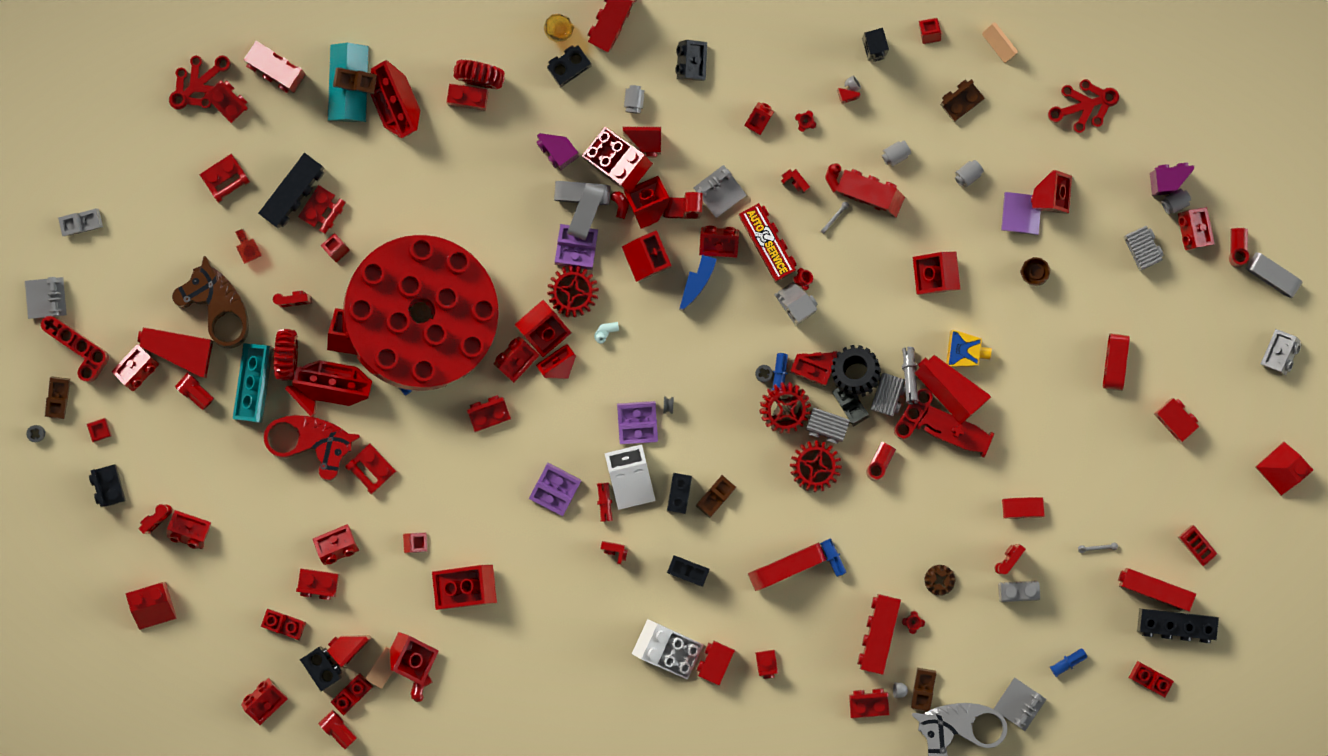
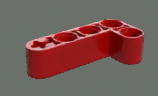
(685, 208)
(73, 344)
(787, 567)

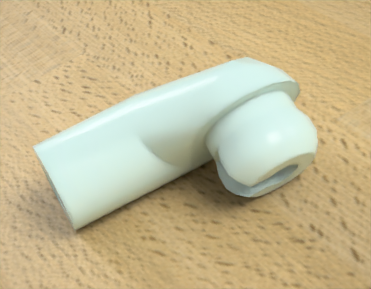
(604, 330)

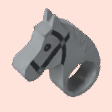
(945, 721)

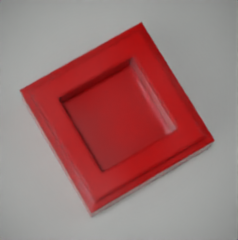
(99, 430)

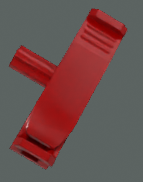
(964, 435)

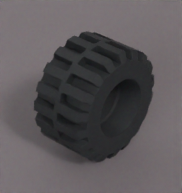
(851, 357)

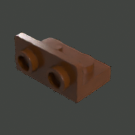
(962, 100)

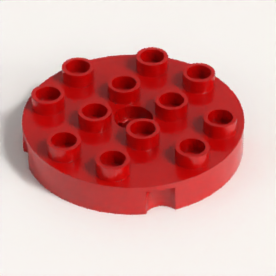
(410, 273)

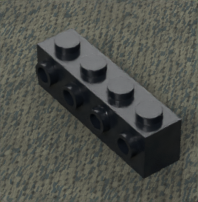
(291, 191)
(1177, 624)

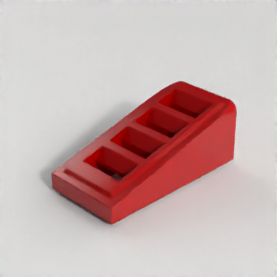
(1188, 532)

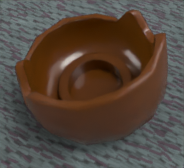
(1035, 271)

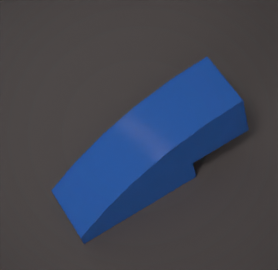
(697, 281)

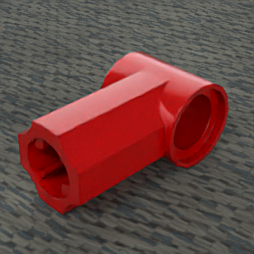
(1238, 244)
(190, 388)
(881, 460)
(335, 726)

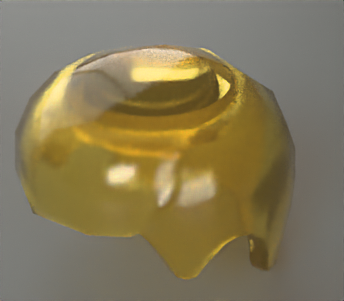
(558, 28)

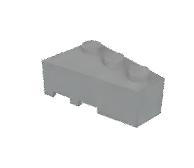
(796, 303)

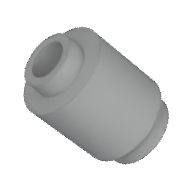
(634, 99)
(896, 153)
(968, 173)
(1176, 201)

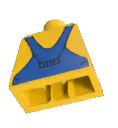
(965, 350)

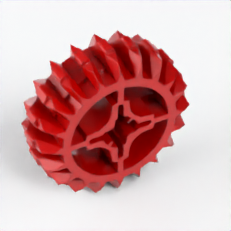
(479, 74)
(556, 287)
(285, 354)
(779, 412)
(800, 460)

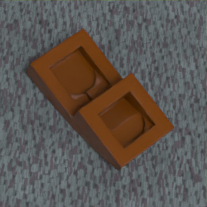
(354, 80)
(57, 397)
(715, 496)
(923, 689)

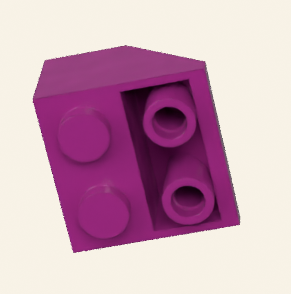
(559, 149)
(1168, 180)

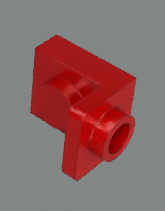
(759, 117)
(799, 182)
(612, 548)
(766, 664)

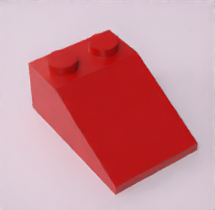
(464, 587)

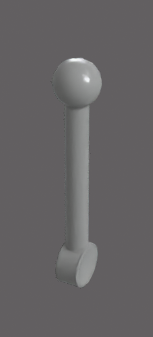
(845, 205)
(1082, 548)

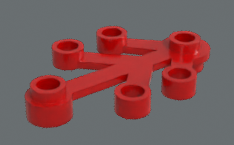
(196, 84)
(1087, 104)

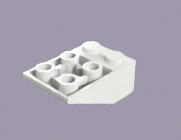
(630, 477)
(667, 649)

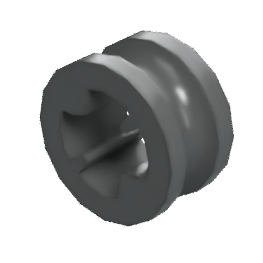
(762, 379)
(668, 405)
(41, 432)

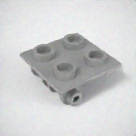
(720, 191)
(45, 297)
(1019, 704)

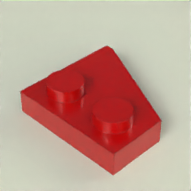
(814, 366)

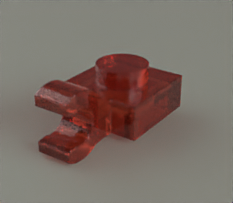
(248, 248)

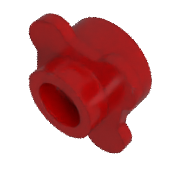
(809, 117)
(803, 278)
(913, 617)

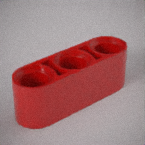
(1116, 362)
(912, 423)

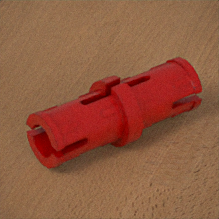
(604, 502)

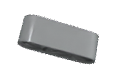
(572, 191)
(585, 211)
(1274, 275)

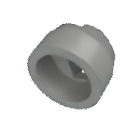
(853, 83)
(899, 690)

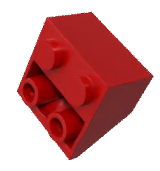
(646, 256)

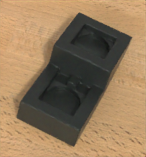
(852, 407)

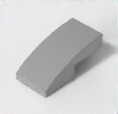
(80, 222)

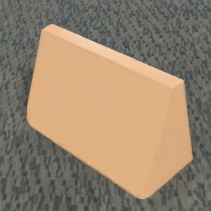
(999, 42)
(381, 669)

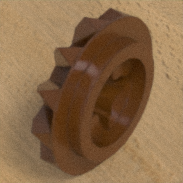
(930, 578)

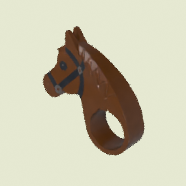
(213, 288)

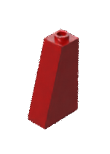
(183, 350)
(951, 388)
(1157, 589)

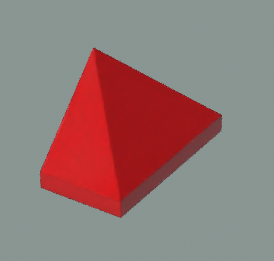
(558, 363)
(305, 402)

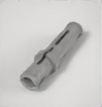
(909, 368)

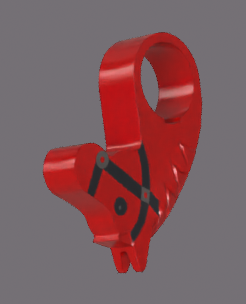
(325, 437)

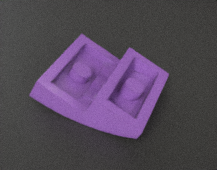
(1019, 214)
(575, 251)
(637, 422)
(555, 489)

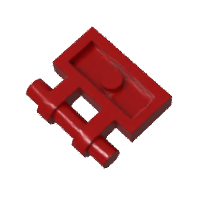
(316, 207)

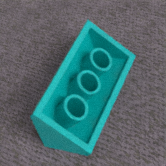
(342, 103)
(253, 382)

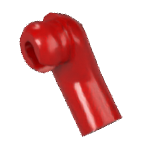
(831, 176)
(622, 203)
(417, 689)

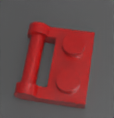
(222, 172)
(296, 299)
(375, 464)
(151, 522)
(1012, 554)

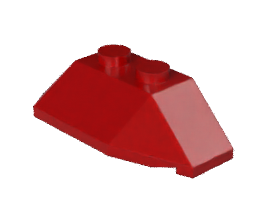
(395, 100)
(332, 382)

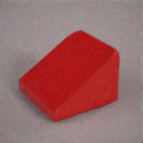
(930, 31)
(847, 95)
(335, 247)
(415, 542)

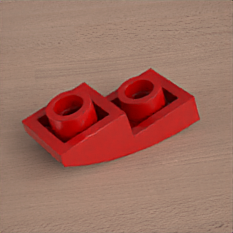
(1023, 507)
(283, 624)
(1151, 679)
(351, 694)

